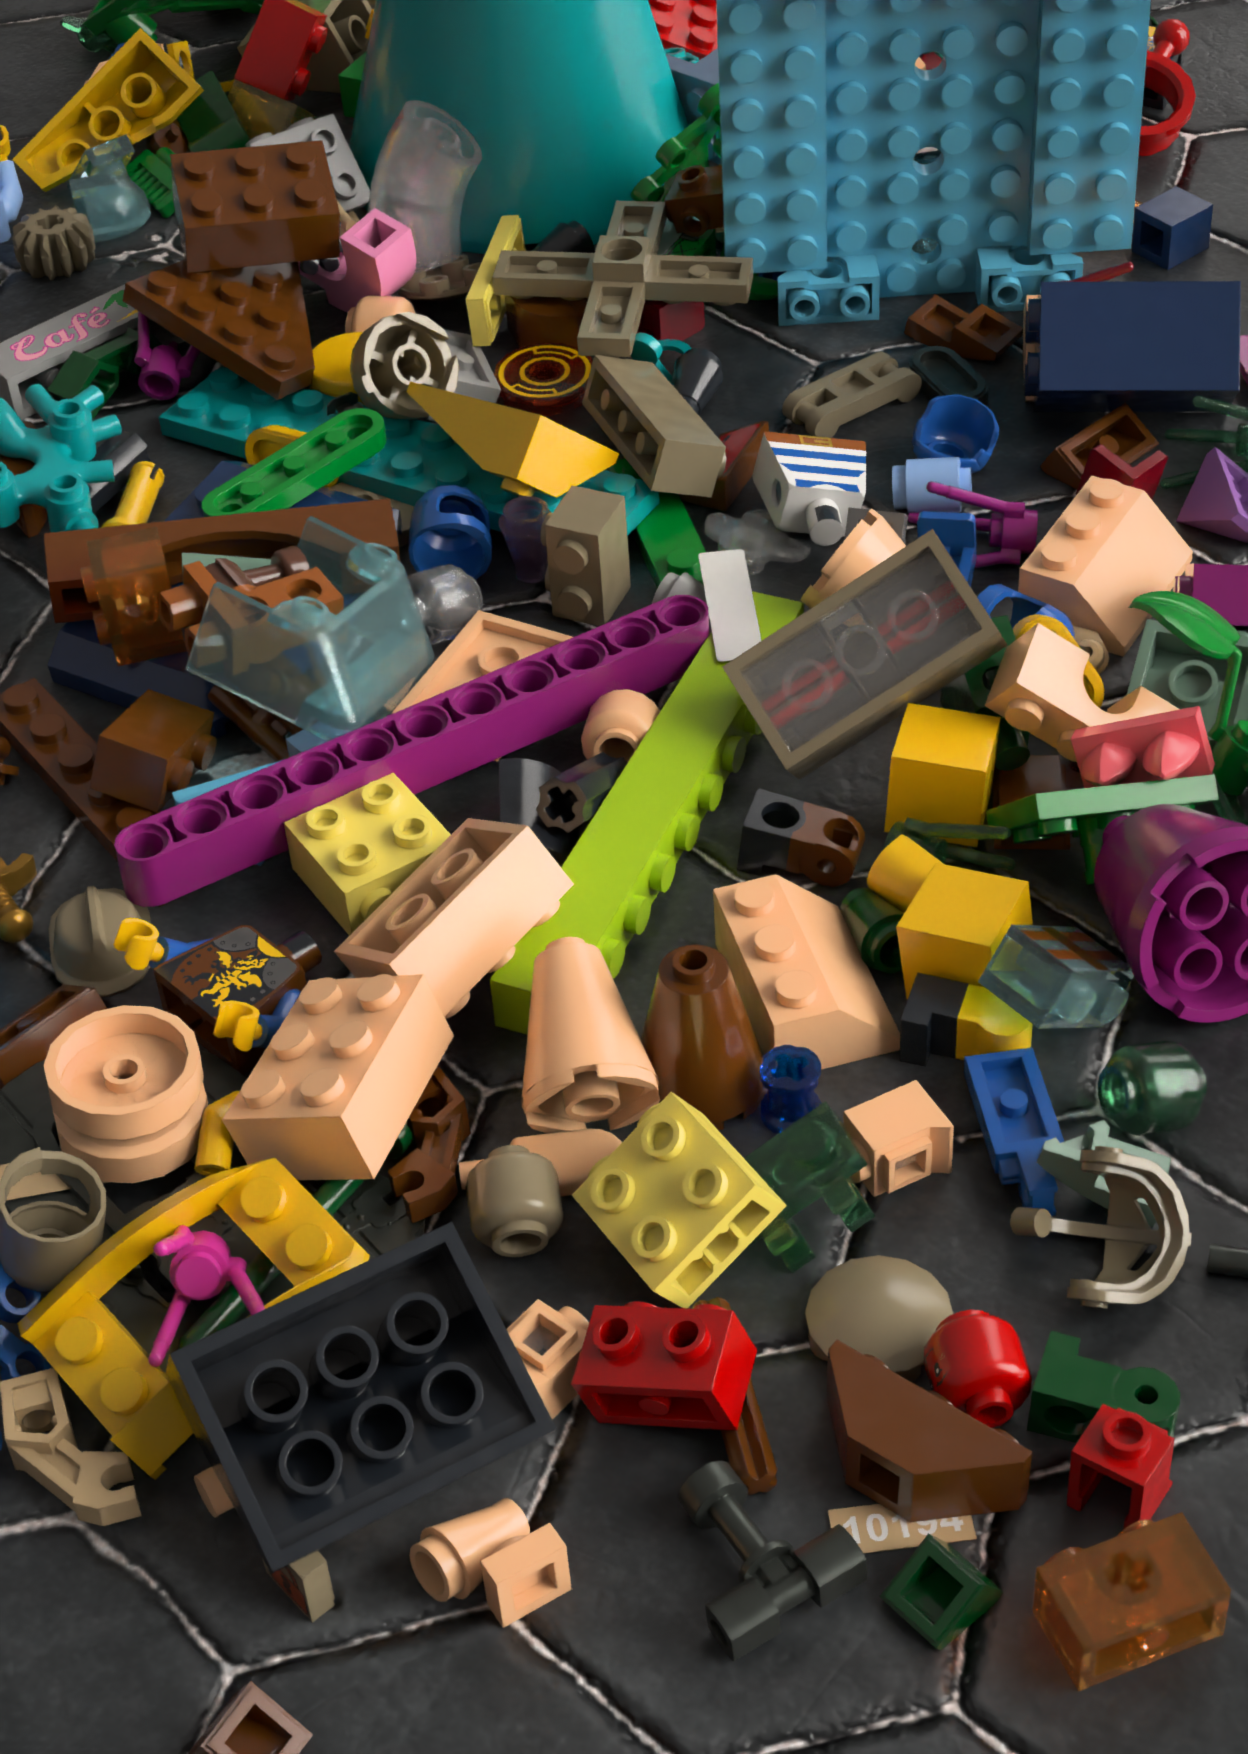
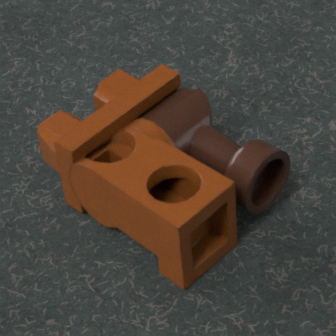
(270, 585)

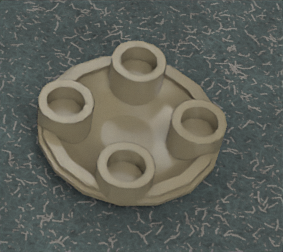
(879, 1310)

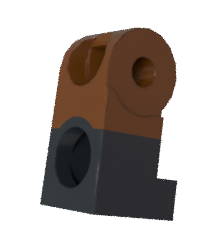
(799, 839)

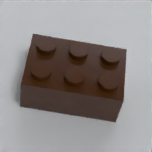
(255, 206)

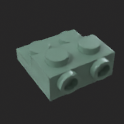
(1187, 676)

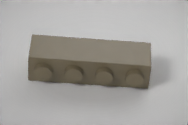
(654, 426)

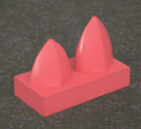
(1144, 749)

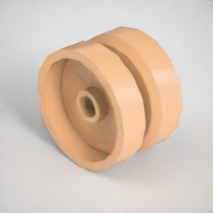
(127, 1092)

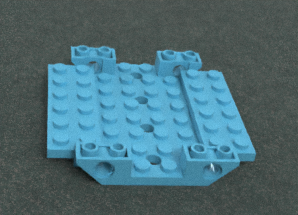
(824, 130)

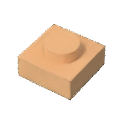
(525, 1574)

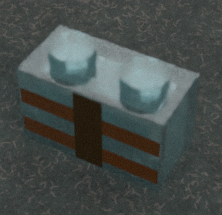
(1057, 977)

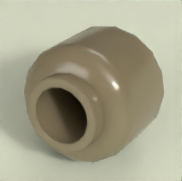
(514, 1201)

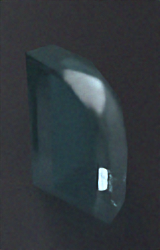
(111, 203)

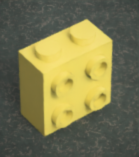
(362, 847)
(678, 1200)

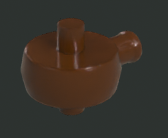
(170, 137)

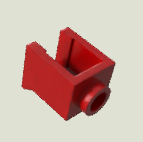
(1128, 1451)

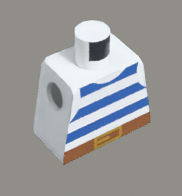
(811, 482)

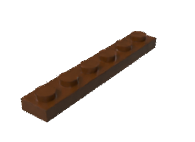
(63, 759)

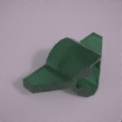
(86, 37)

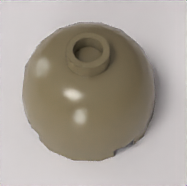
(401, 352)

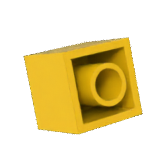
(942, 768)
(959, 923)

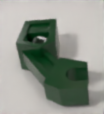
(99, 368)

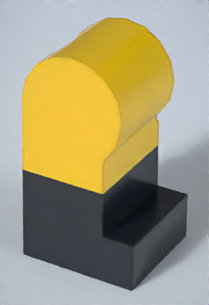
(957, 1022)

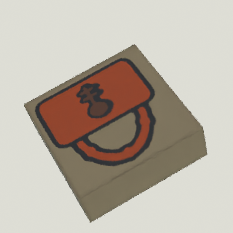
(307, 1585)

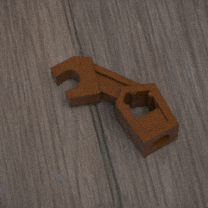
(438, 1129)

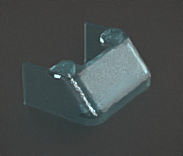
(313, 664)

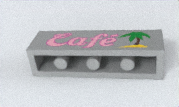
(43, 350)

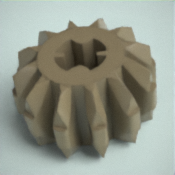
(53, 242)

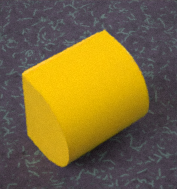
(900, 871)

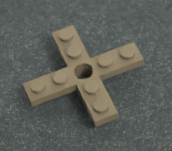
(622, 277)

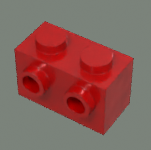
(282, 47)
(665, 1366)

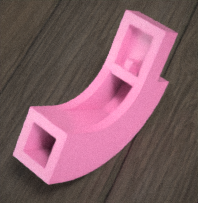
(374, 261)

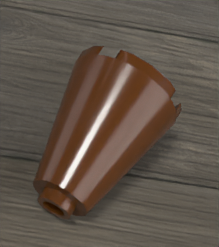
(703, 1036)

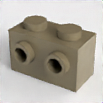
(587, 555)

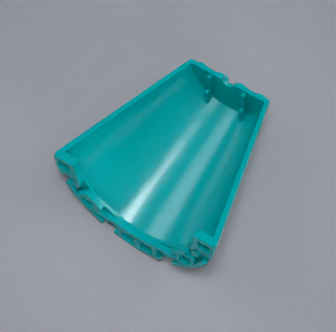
(551, 90)

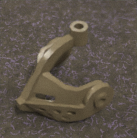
(1126, 1230)

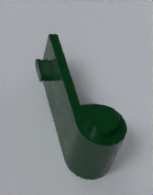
(211, 119)

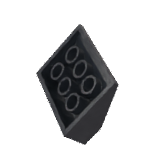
(358, 1396)

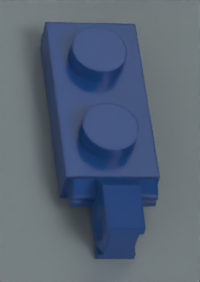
(1015, 1120)

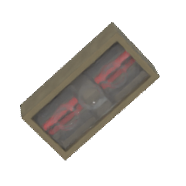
(864, 655)

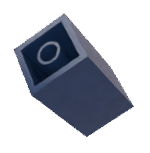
(1133, 345)

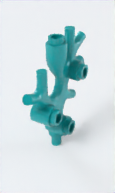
(60, 458)

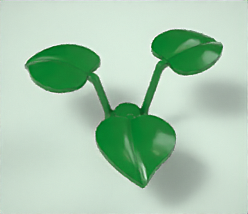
(1213, 637)

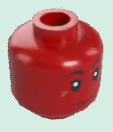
(978, 1366)

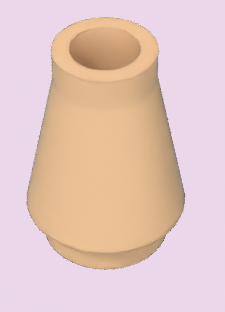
(451, 1551)

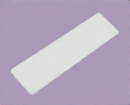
(729, 603)

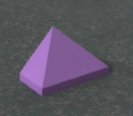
(1218, 498)

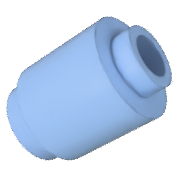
(911, 479)

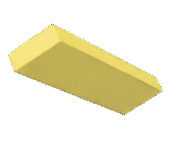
(484, 307)

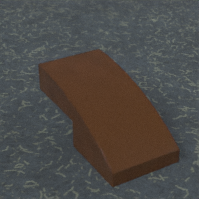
(973, 336)

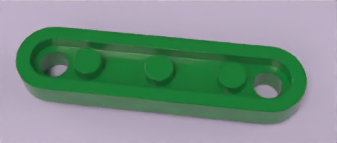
(301, 465)

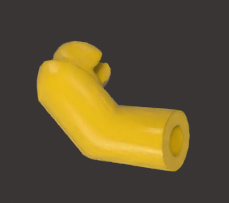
(215, 1141)

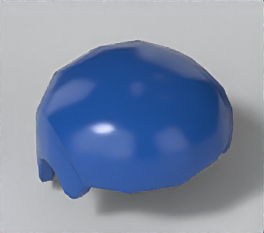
(956, 428)

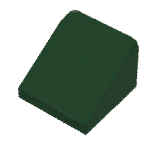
(940, 1592)

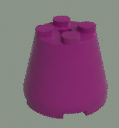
(1180, 907)

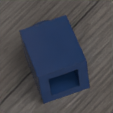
(1172, 227)

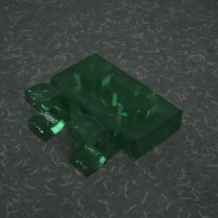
(802, 1165)

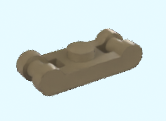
(850, 394)

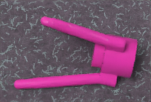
(198, 1272)

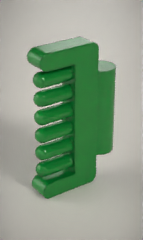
(154, 177)

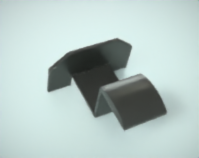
(343, 403)

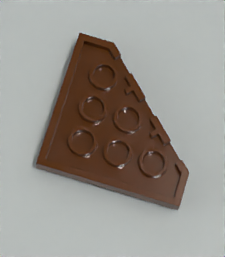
(238, 316)

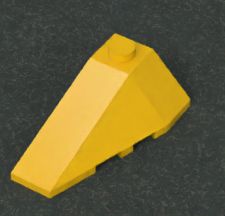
(515, 444)

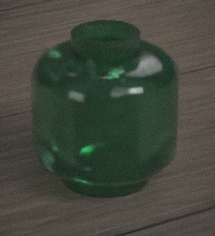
(1152, 1088)

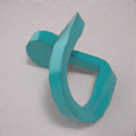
(649, 349)

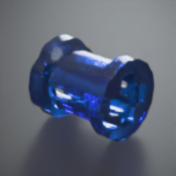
(790, 1082)

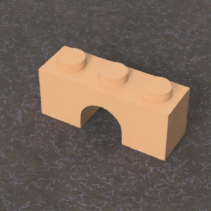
(1045, 694)

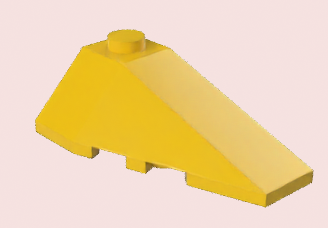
(128, 96)

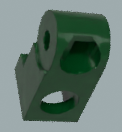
(1074, 1388)

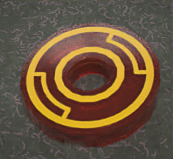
(523, 376)

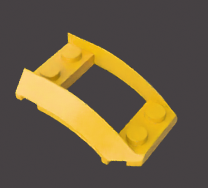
(105, 1360)

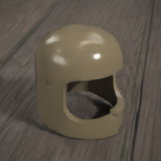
(49, 1237)

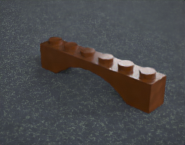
(228, 535)

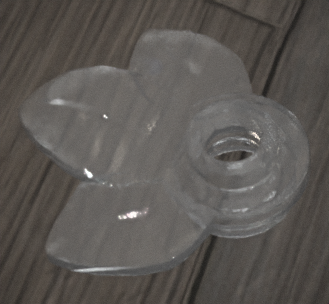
(757, 537)

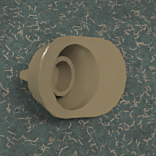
(84, 937)

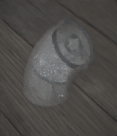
(425, 179)

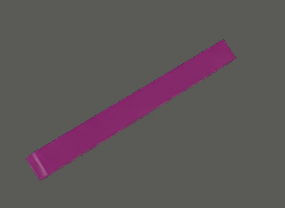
(420, 744)

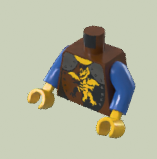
(226, 986)

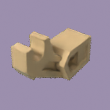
(77, 1478)

